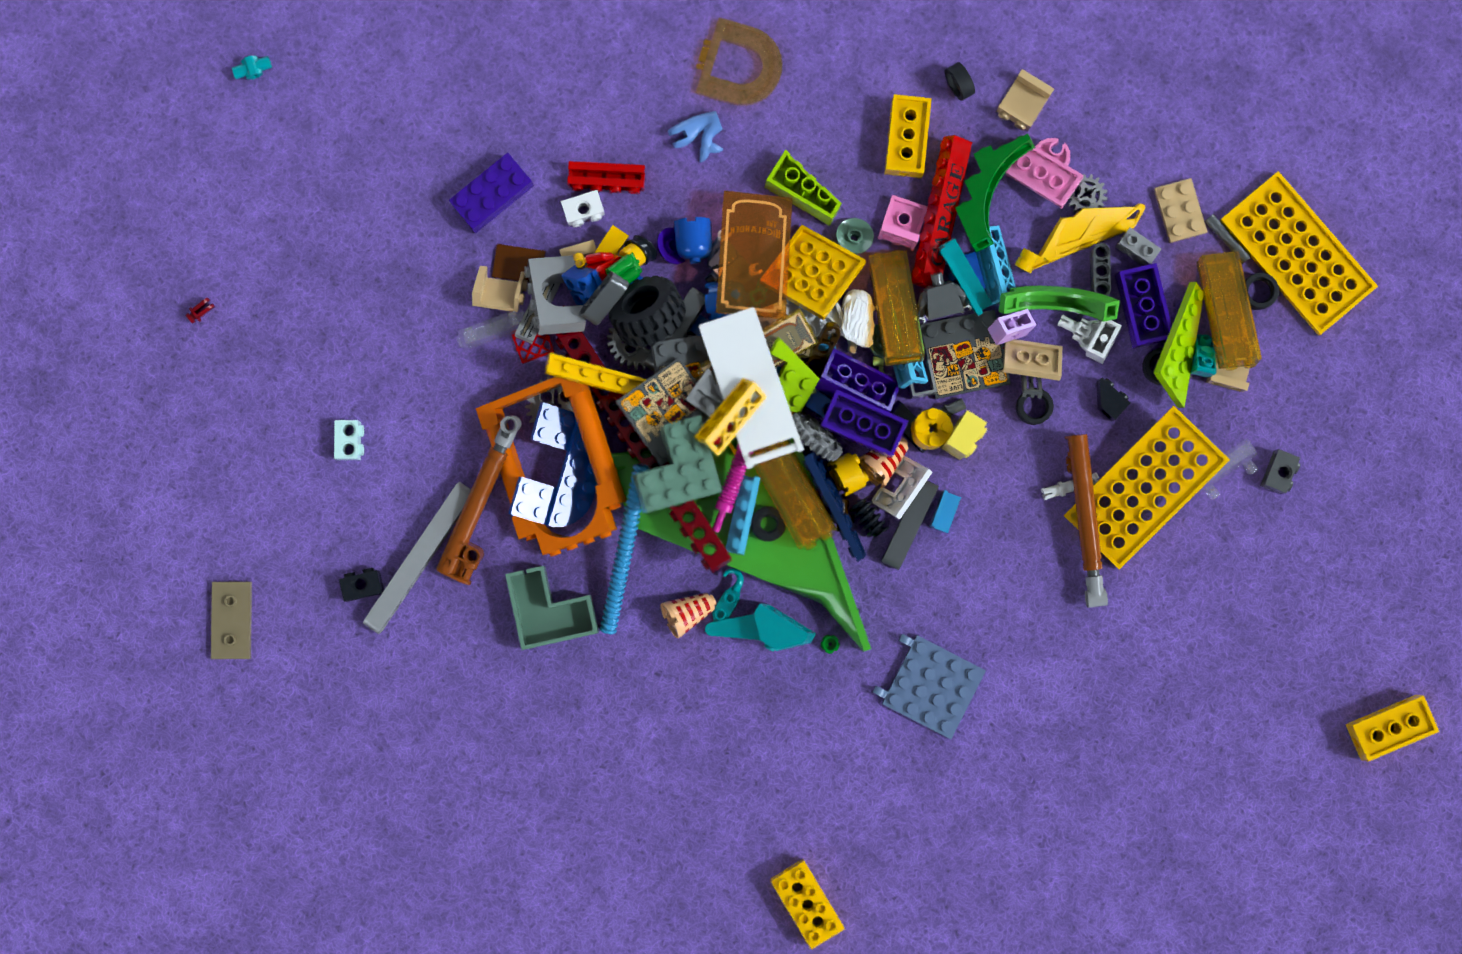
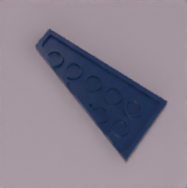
(833, 499)

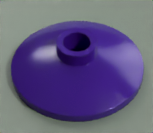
(664, 240)

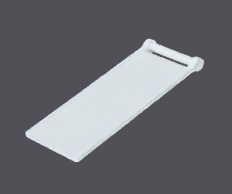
(739, 352)

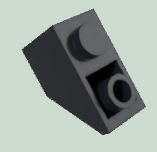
(1109, 400)

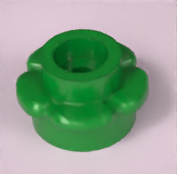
(835, 645)

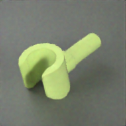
(878, 362)

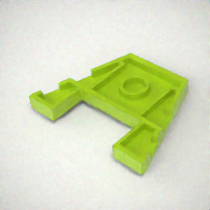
(795, 376)

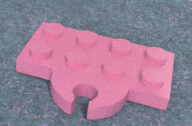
(1047, 172)

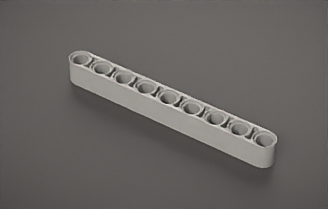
(417, 559)

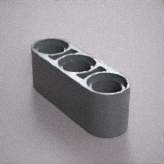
(1103, 263)
(604, 298)

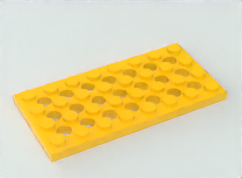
(1311, 254)
(1174, 501)

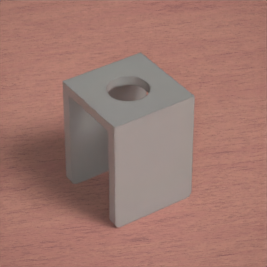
(913, 395)

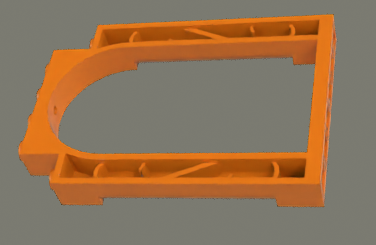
(609, 488)

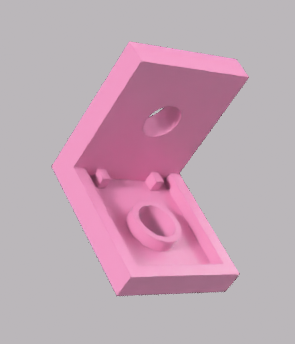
(899, 233)

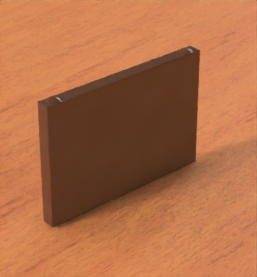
(511, 261)

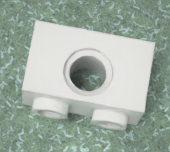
(572, 205)

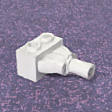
(1093, 335)

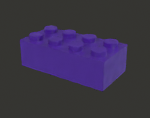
(491, 192)
(1144, 305)
(857, 380)
(863, 424)

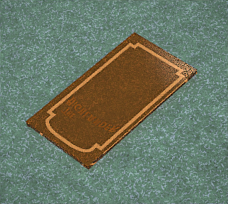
(754, 254)

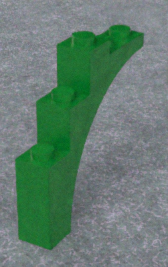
(993, 165)

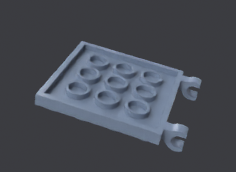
(932, 686)

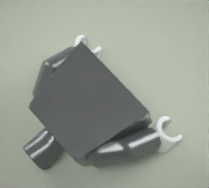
(941, 299)

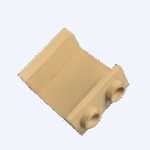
(1024, 100)
(498, 293)
(1232, 379)

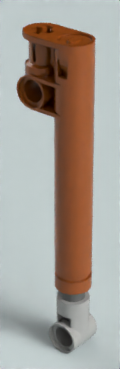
(1080, 467)
(456, 557)

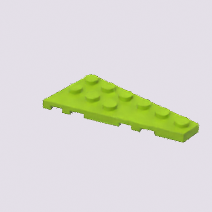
(1177, 355)

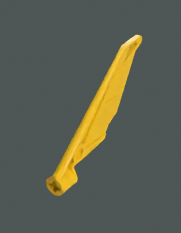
(1079, 232)

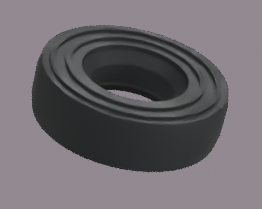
(756, 524)

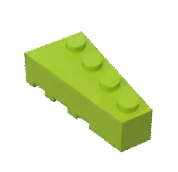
(793, 181)

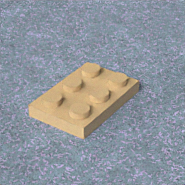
(1180, 210)
(1033, 359)

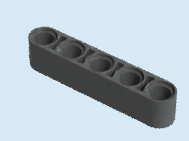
(694, 306)
(909, 526)

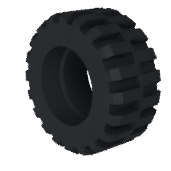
(648, 311)

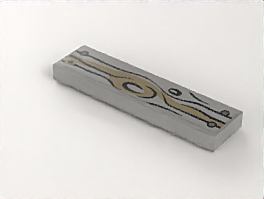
(526, 329)

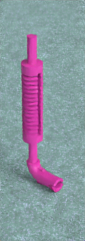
(731, 487)

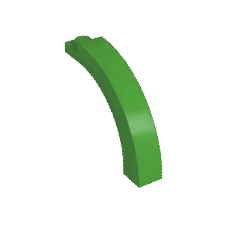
(1059, 298)

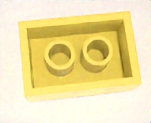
(965, 433)

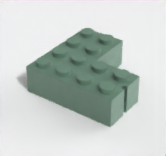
(689, 473)
(541, 620)

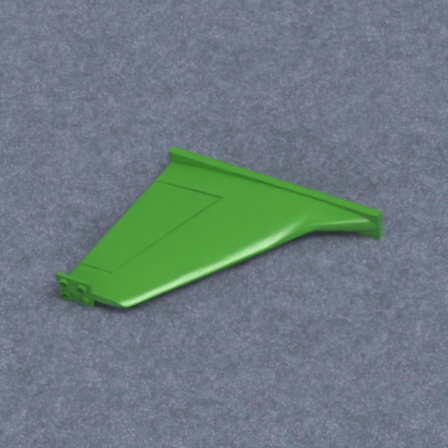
(809, 573)

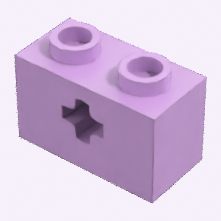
(1011, 326)

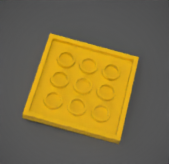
(819, 271)

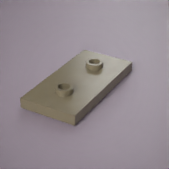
(231, 620)

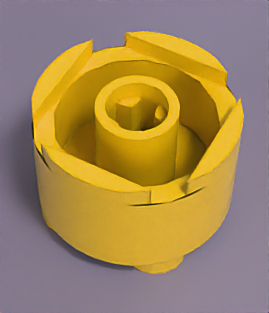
(942, 429)
(848, 474)

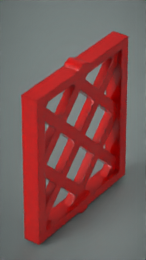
(519, 348)

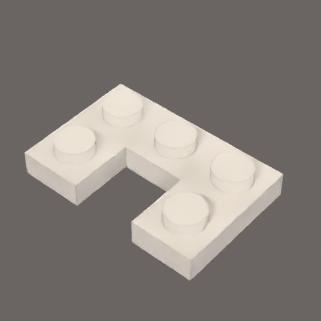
(914, 478)

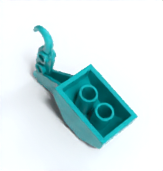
(766, 624)

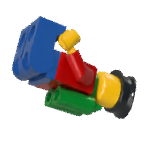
(627, 265)

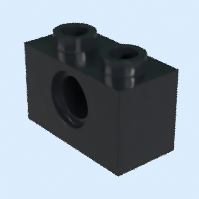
(350, 589)

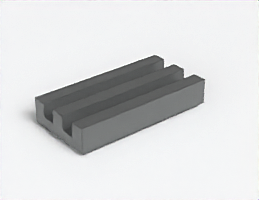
(1031, 390)

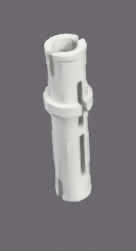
(1062, 488)

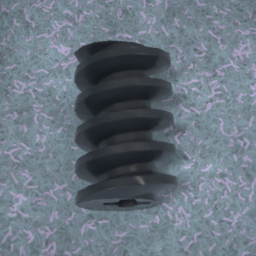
(868, 518)

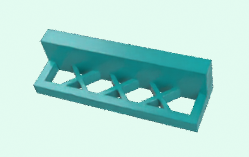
(965, 275)

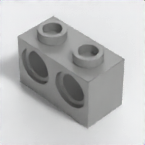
(1138, 247)

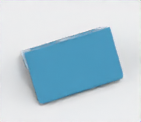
(945, 511)

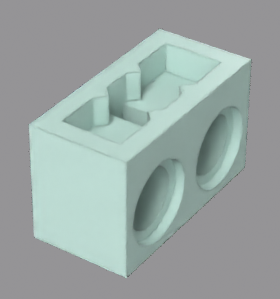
(341, 440)

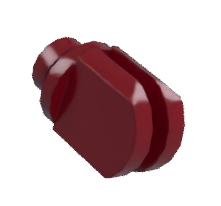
(193, 315)

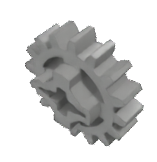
(1089, 201)

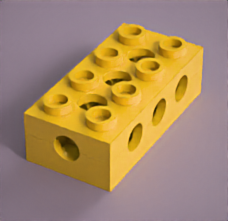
(918, 128)
(1403, 733)
(803, 916)

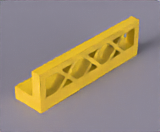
(729, 412)

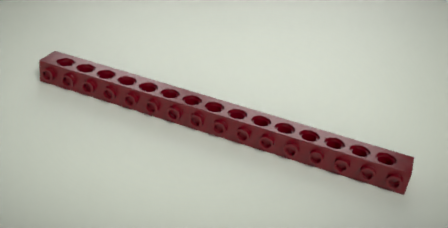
(720, 556)

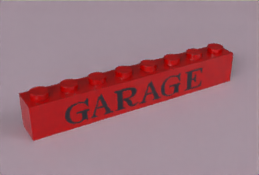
(941, 208)

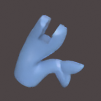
(693, 126)

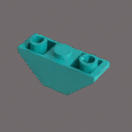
(1204, 357)

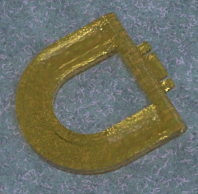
(729, 91)

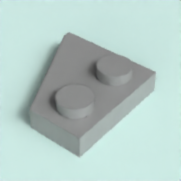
(705, 394)

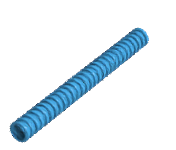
(623, 556)

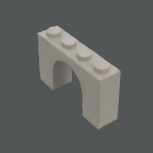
(548, 317)

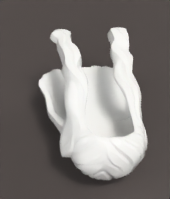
(857, 319)

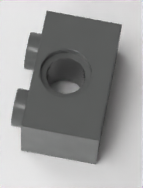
(1271, 478)

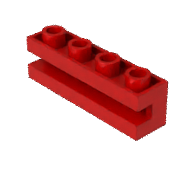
(606, 176)

